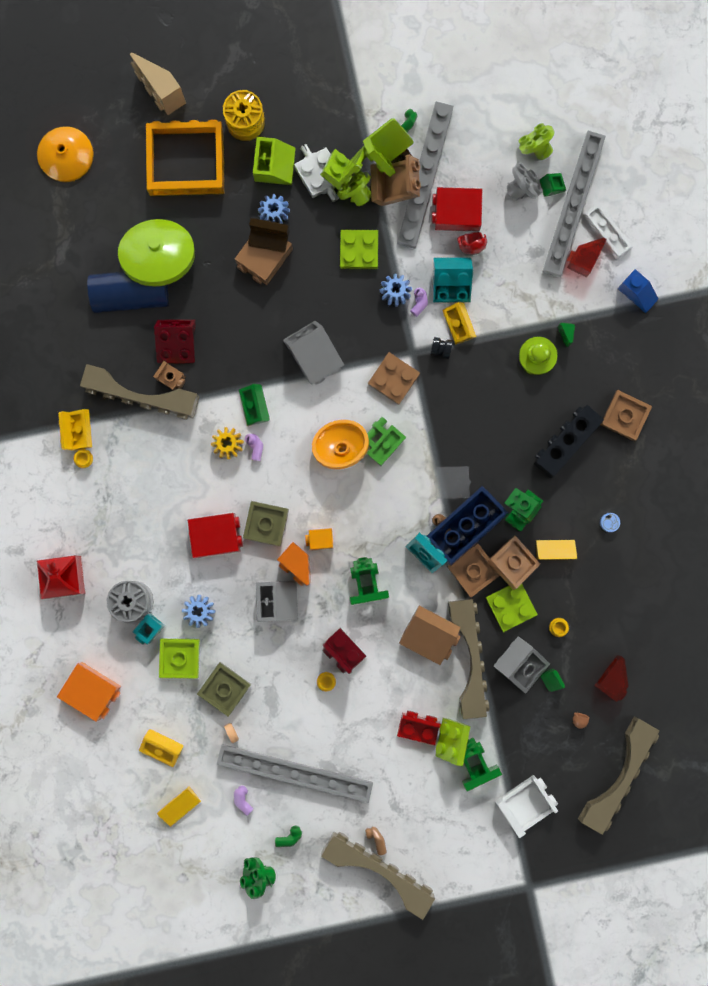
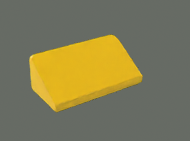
(459, 323)
(555, 549)
(161, 747)
(179, 806)

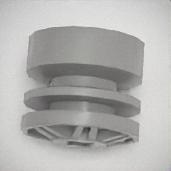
(139, 607)

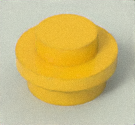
(83, 458)
(558, 627)
(326, 681)

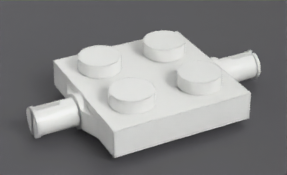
(310, 170)

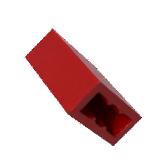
(457, 209)
(215, 535)

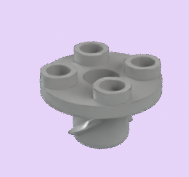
(523, 183)

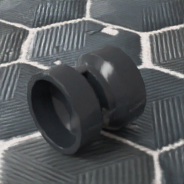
(441, 347)

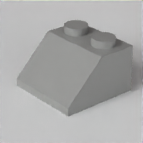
(521, 664)

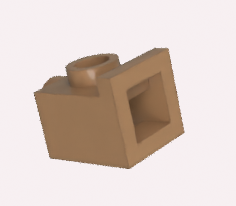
(163, 372)

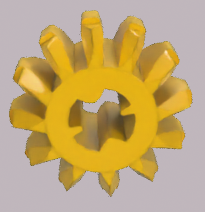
(225, 437)

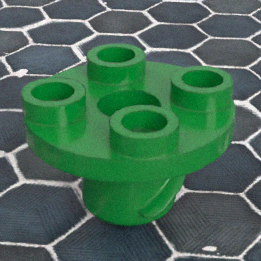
(256, 877)

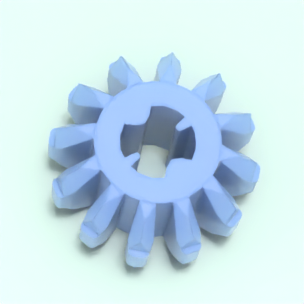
(272, 204)
(398, 283)
(200, 604)

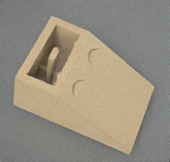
(158, 84)

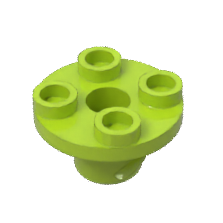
(538, 141)
(356, 189)
(538, 355)

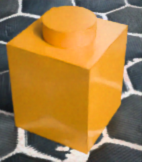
(319, 539)

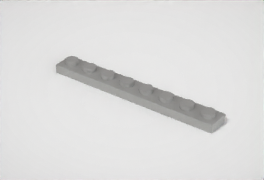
(428, 166)
(574, 204)
(295, 773)

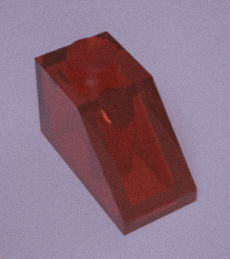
(585, 257)
(614, 680)

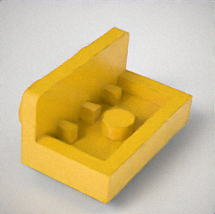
(75, 430)

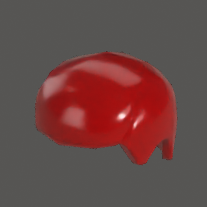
(472, 243)

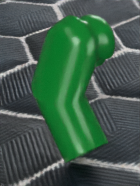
(411, 119)
(291, 839)

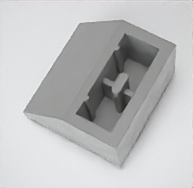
(276, 601)

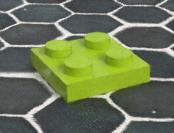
(359, 249)
(511, 607)
(179, 658)
(452, 741)

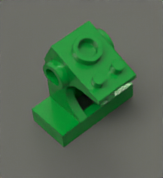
(523, 507)
(368, 593)
(480, 773)

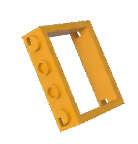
(185, 187)

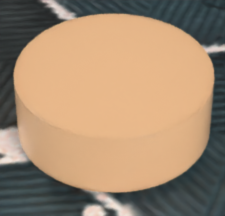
(231, 733)

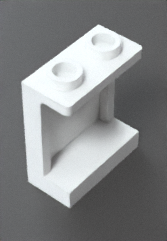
(527, 804)

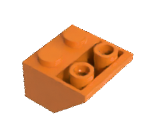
(297, 562)

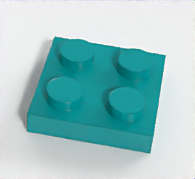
(426, 553)

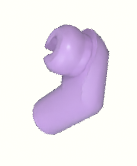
(421, 301)
(256, 444)
(239, 800)

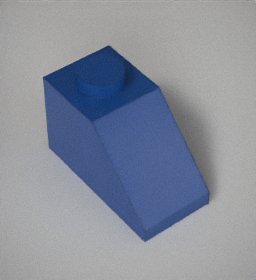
(639, 291)

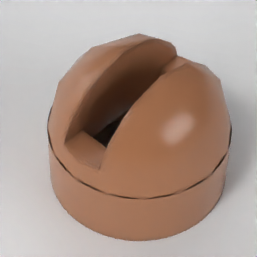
(580, 720)

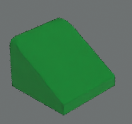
(552, 184)
(567, 333)
(552, 680)

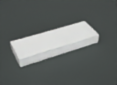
(606, 228)

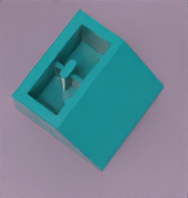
(452, 279)

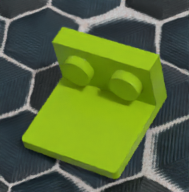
(339, 169)

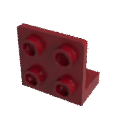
(175, 341)
(343, 651)

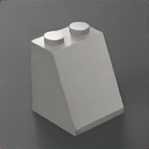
(314, 352)

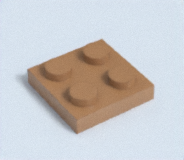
(393, 378)
(626, 415)
(514, 562)
(473, 570)

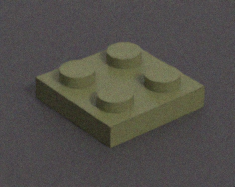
(265, 523)
(224, 689)

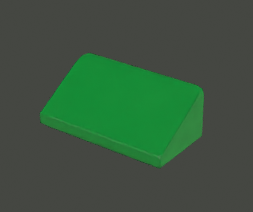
(254, 404)

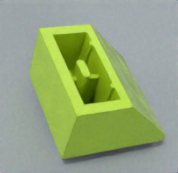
(273, 161)

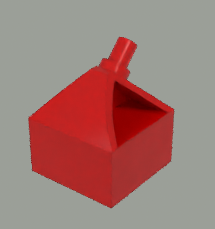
(61, 577)

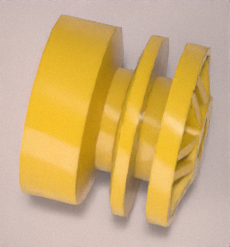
(244, 125)

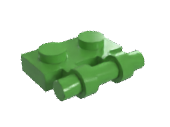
(386, 444)

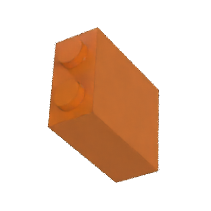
(89, 692)

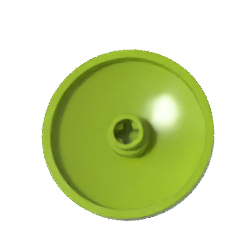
(156, 252)

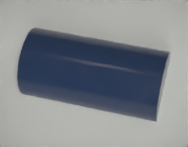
(119, 292)
(467, 525)

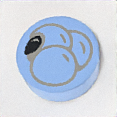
(610, 522)

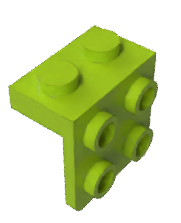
(386, 145)

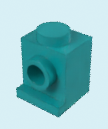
(140, 631)

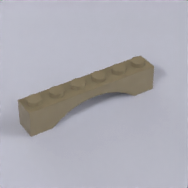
(179, 401)
(472, 699)
(599, 811)
(342, 852)

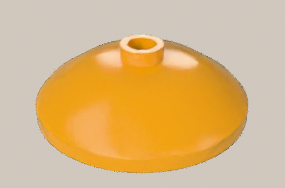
(71, 162)
(339, 437)

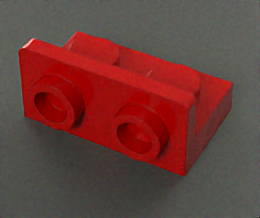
(418, 728)

